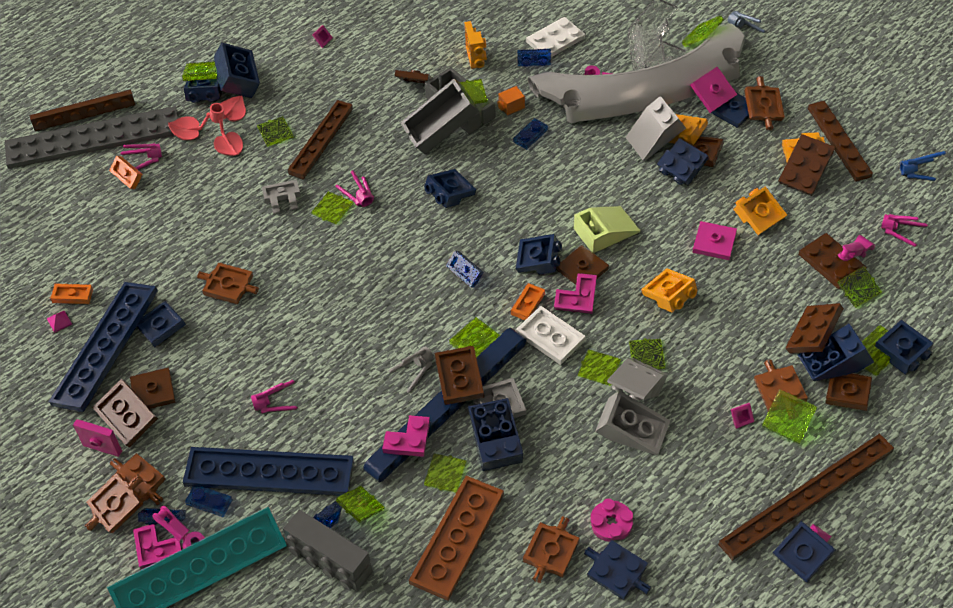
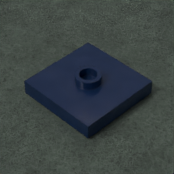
(733, 111)
(160, 324)
(804, 551)

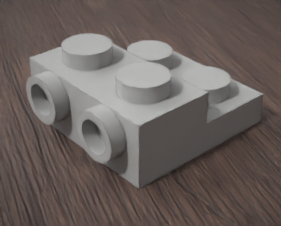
(503, 390)

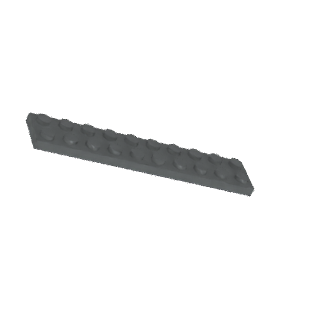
(89, 137)

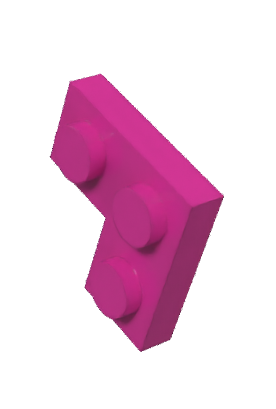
(579, 300)
(409, 443)
(149, 549)

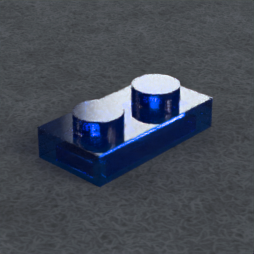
(534, 57)
(530, 133)
(464, 269)
(208, 500)
(146, 515)
(330, 515)

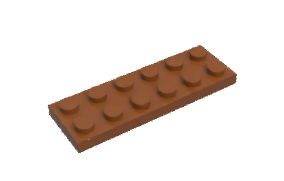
(456, 538)

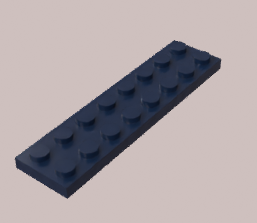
(103, 347)
(269, 471)

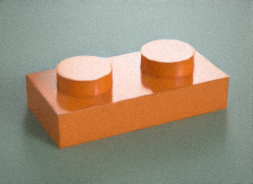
(125, 172)
(72, 293)
(527, 301)

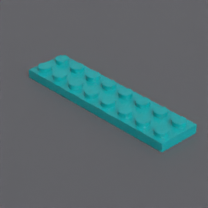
(200, 563)

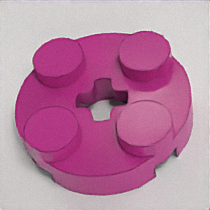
(608, 509)

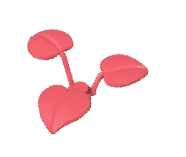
(229, 144)

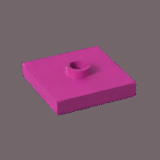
(713, 89)
(714, 240)
(97, 437)

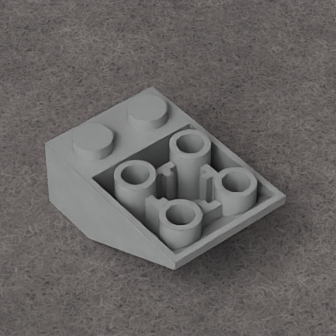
(638, 379)

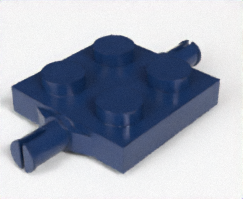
(617, 570)

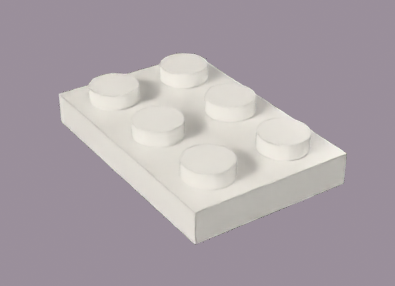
(556, 36)
(551, 335)

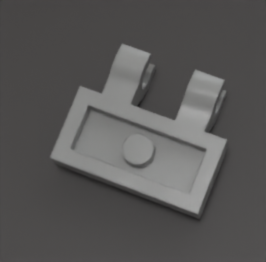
(280, 192)

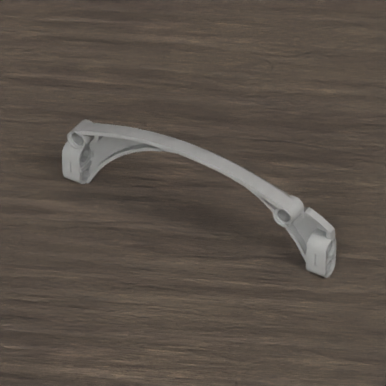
(631, 92)

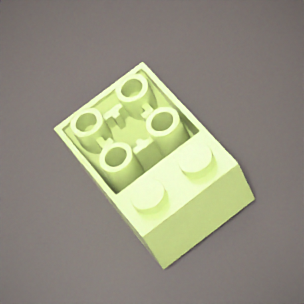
(603, 226)

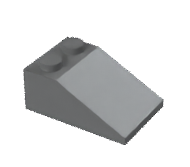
(654, 129)
(632, 424)

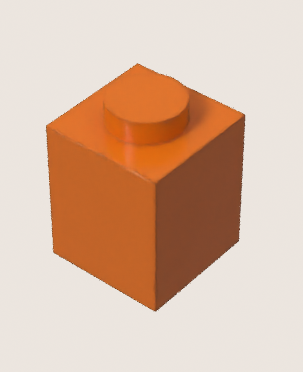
(511, 100)

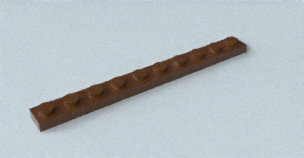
(805, 497)

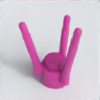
(153, 151)
(363, 195)
(891, 222)
(261, 399)

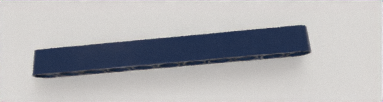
(489, 362)

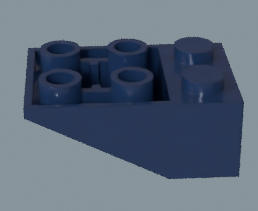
(841, 356)
(495, 434)

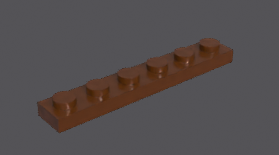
(82, 110)
(837, 137)
(320, 139)

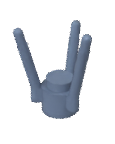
(737, 19)

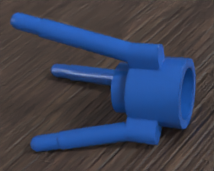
(910, 166)

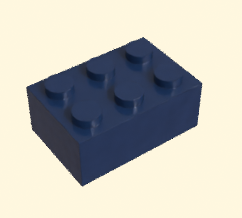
(236, 70)

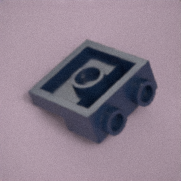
(202, 90)
(682, 162)
(448, 187)
(539, 254)
(905, 347)

